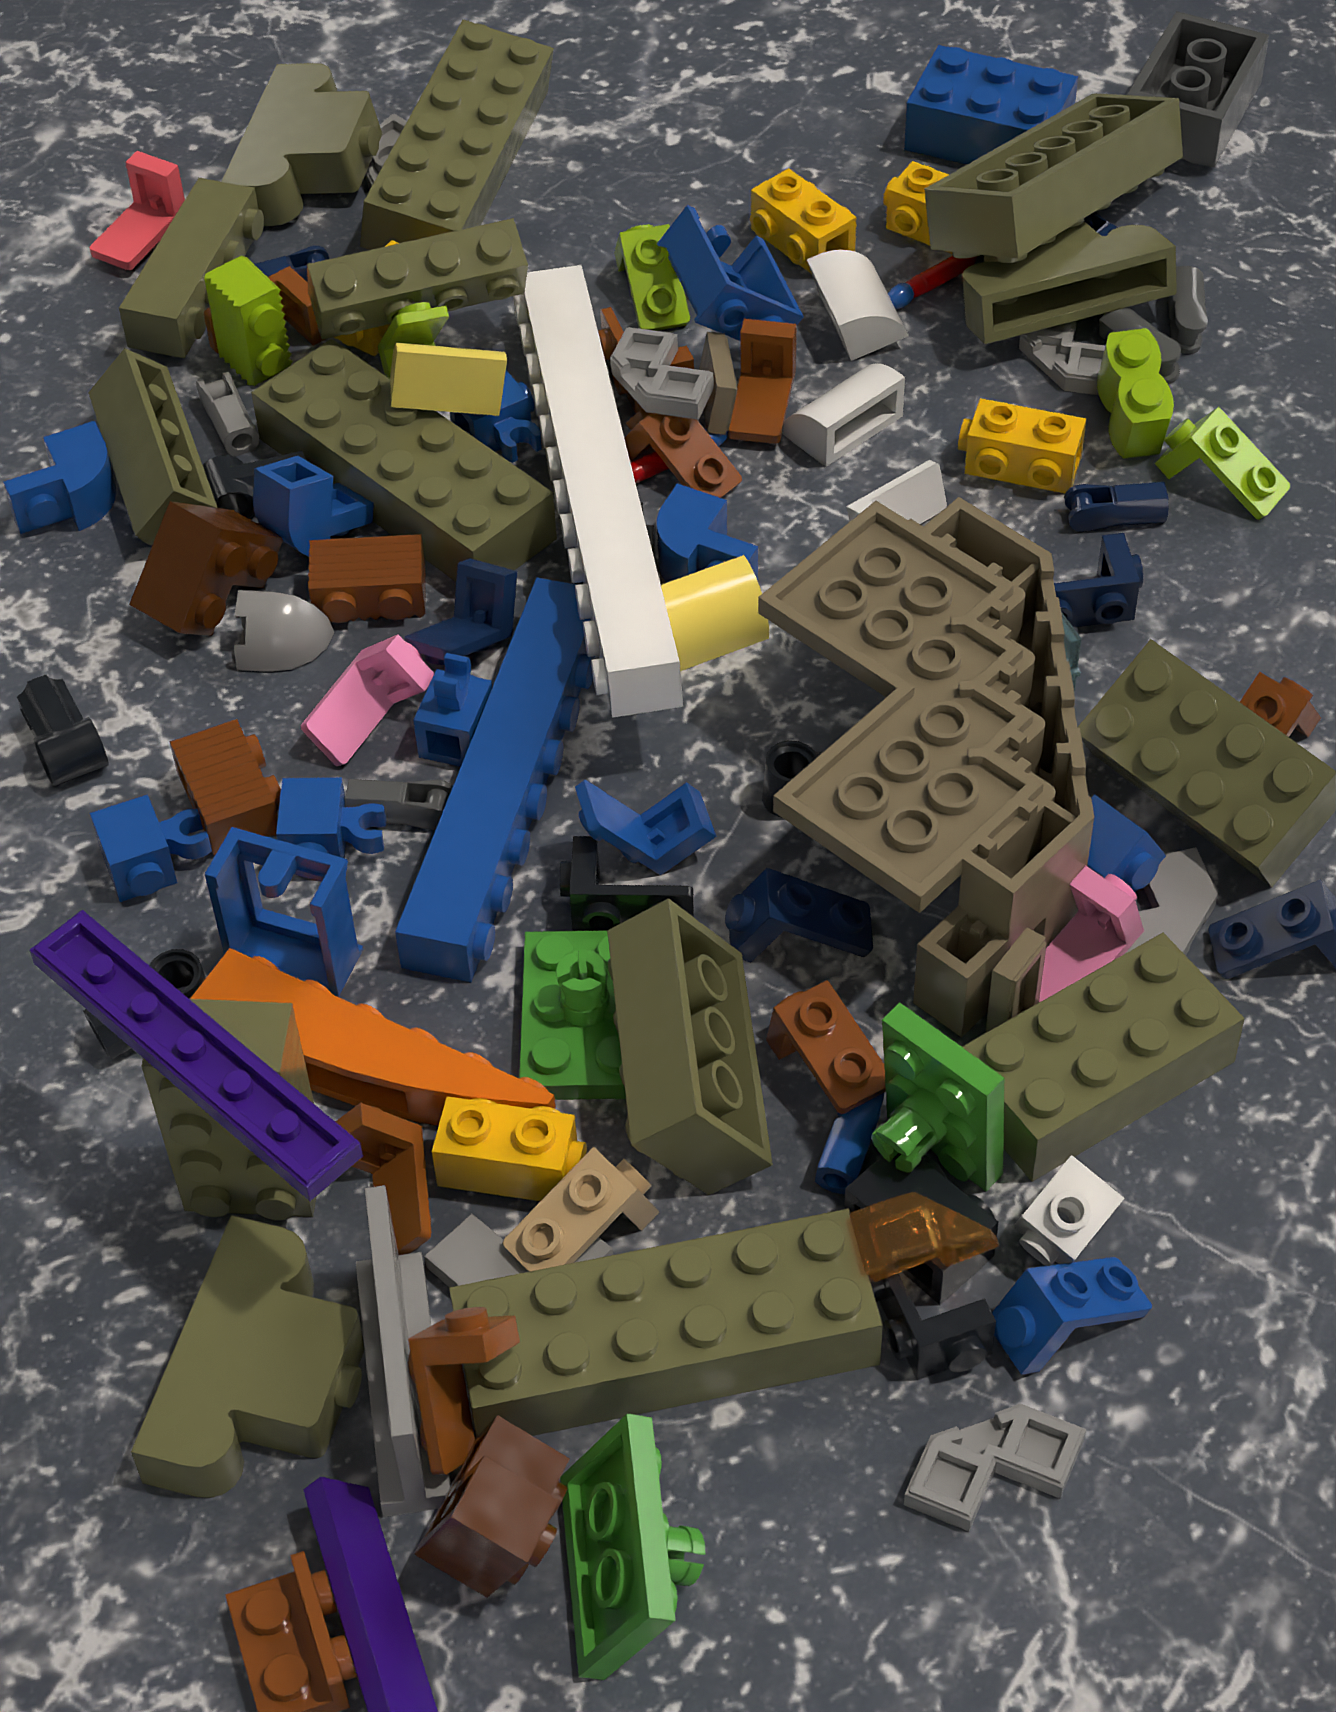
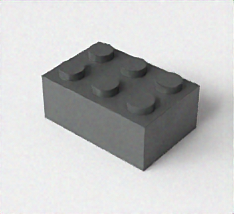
(1212, 73)

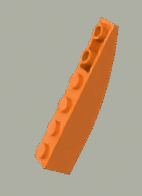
(363, 1055)

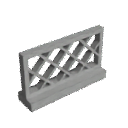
(392, 1310)

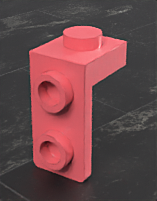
(156, 199)

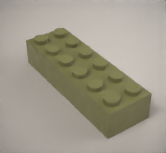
(458, 137)
(1053, 176)
(406, 461)
(676, 1325)

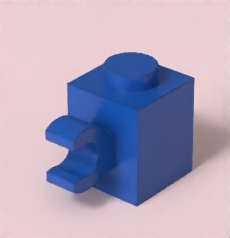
(510, 427)
(450, 711)
(316, 817)
(140, 847)
(1122, 847)

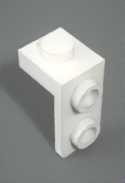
(912, 495)

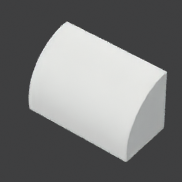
(856, 301)
(848, 413)

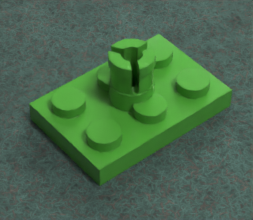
(568, 1016)
(939, 1102)
(622, 1548)

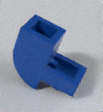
(74, 485)
(304, 504)
(695, 534)

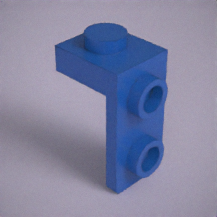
(656, 837)
(1061, 1297)

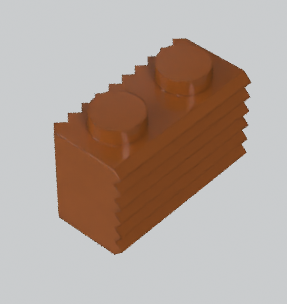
(368, 577)
(226, 781)

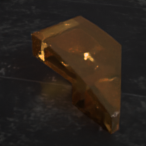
(913, 1231)

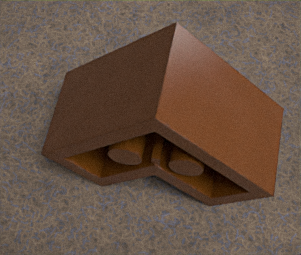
(198, 561)
(497, 1510)

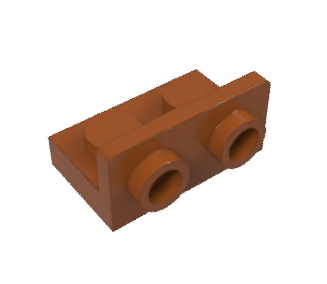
(288, 1643)

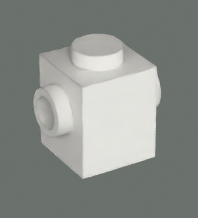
(1078, 1195)

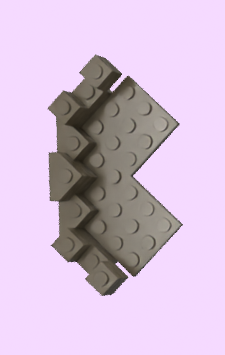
(968, 754)

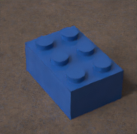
(979, 103)

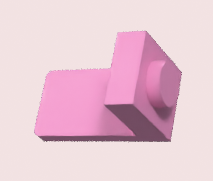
(364, 695)
(1097, 933)

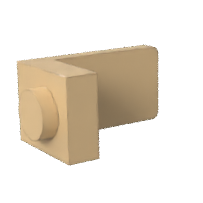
(580, 1212)

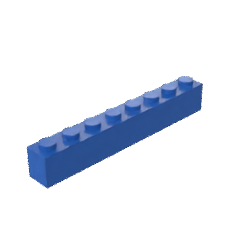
(498, 790)

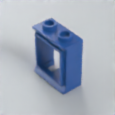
(725, 292)
(295, 946)

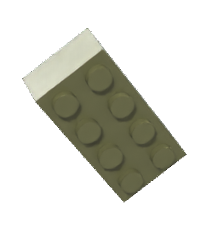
(1211, 762)
(687, 1049)
(1107, 1052)
(207, 1161)

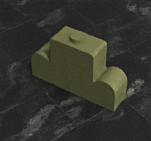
(304, 141)
(1068, 280)
(250, 1366)

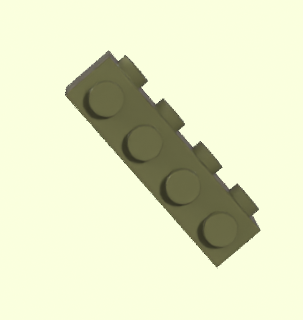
(442, 269)
(170, 294)
(148, 441)

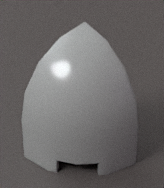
(279, 631)

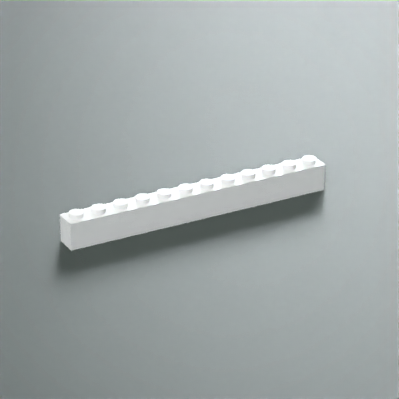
(599, 494)

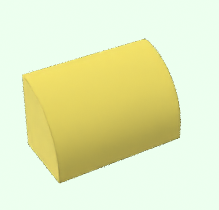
(447, 379)
(715, 612)

